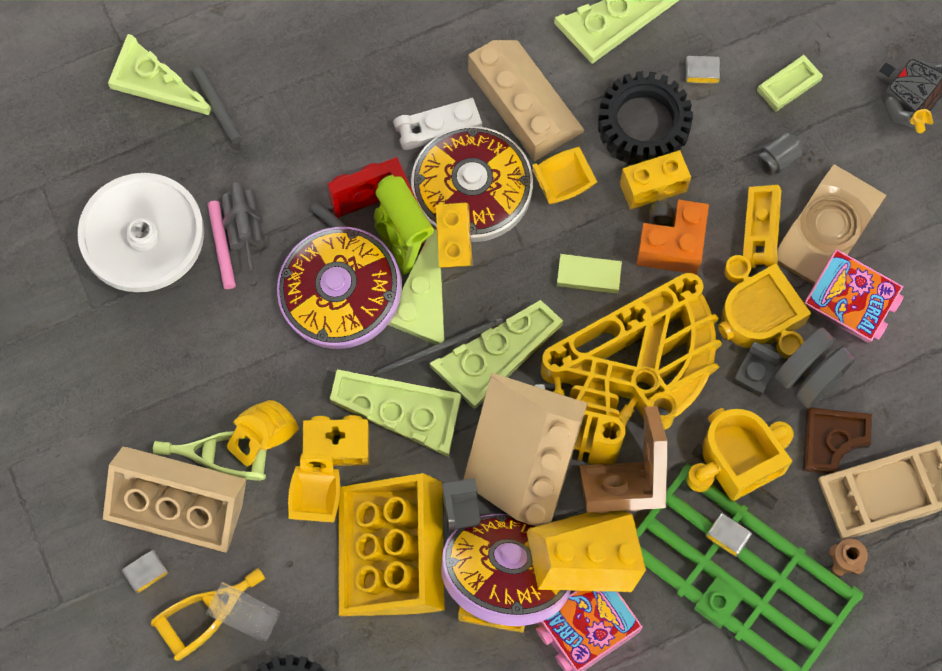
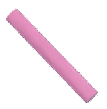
(221, 245)

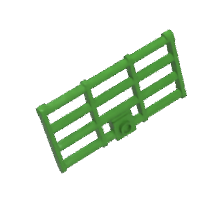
(727, 592)

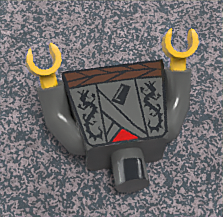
(912, 92)

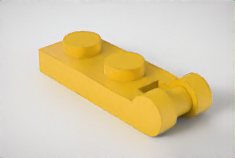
(762, 224)

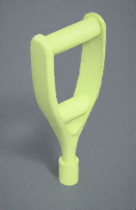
(208, 453)

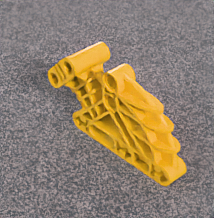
(602, 380)

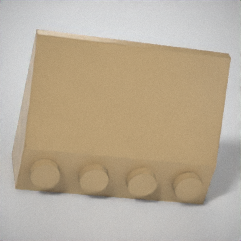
(524, 448)

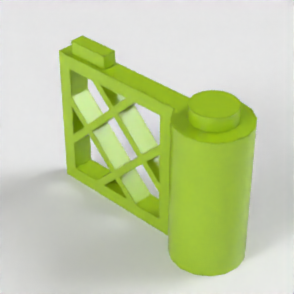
(400, 221)

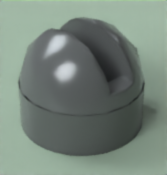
(661, 213)

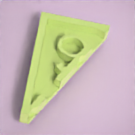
(144, 76)
(421, 297)

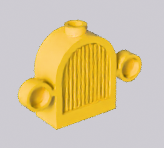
(762, 308)
(741, 453)

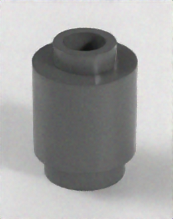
(779, 153)

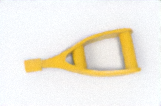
(170, 635)

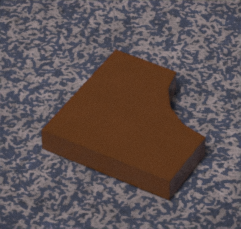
(831, 436)

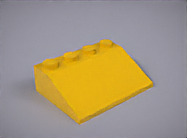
(391, 547)

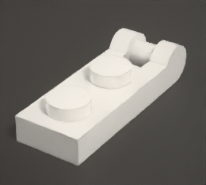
(435, 122)

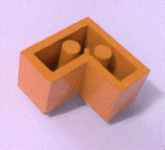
(678, 246)

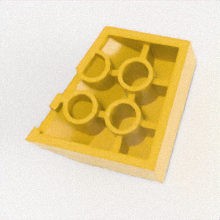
(587, 553)

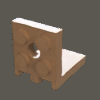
(630, 484)

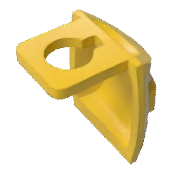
(564, 175)
(266, 427)
(314, 490)

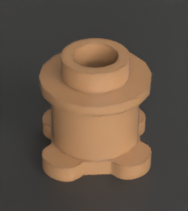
(842, 563)

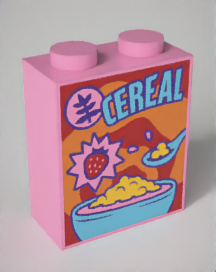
(854, 297)
(588, 628)

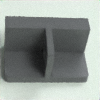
(460, 504)

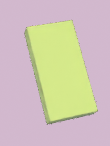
(789, 83)
(589, 273)

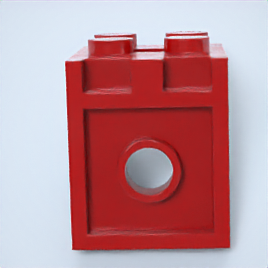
(358, 190)

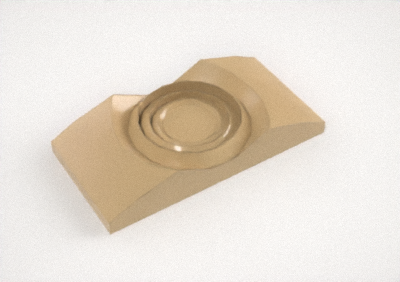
(828, 222)
(885, 491)

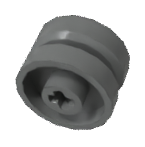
(810, 363)

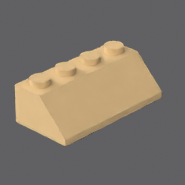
(523, 97)
(173, 498)

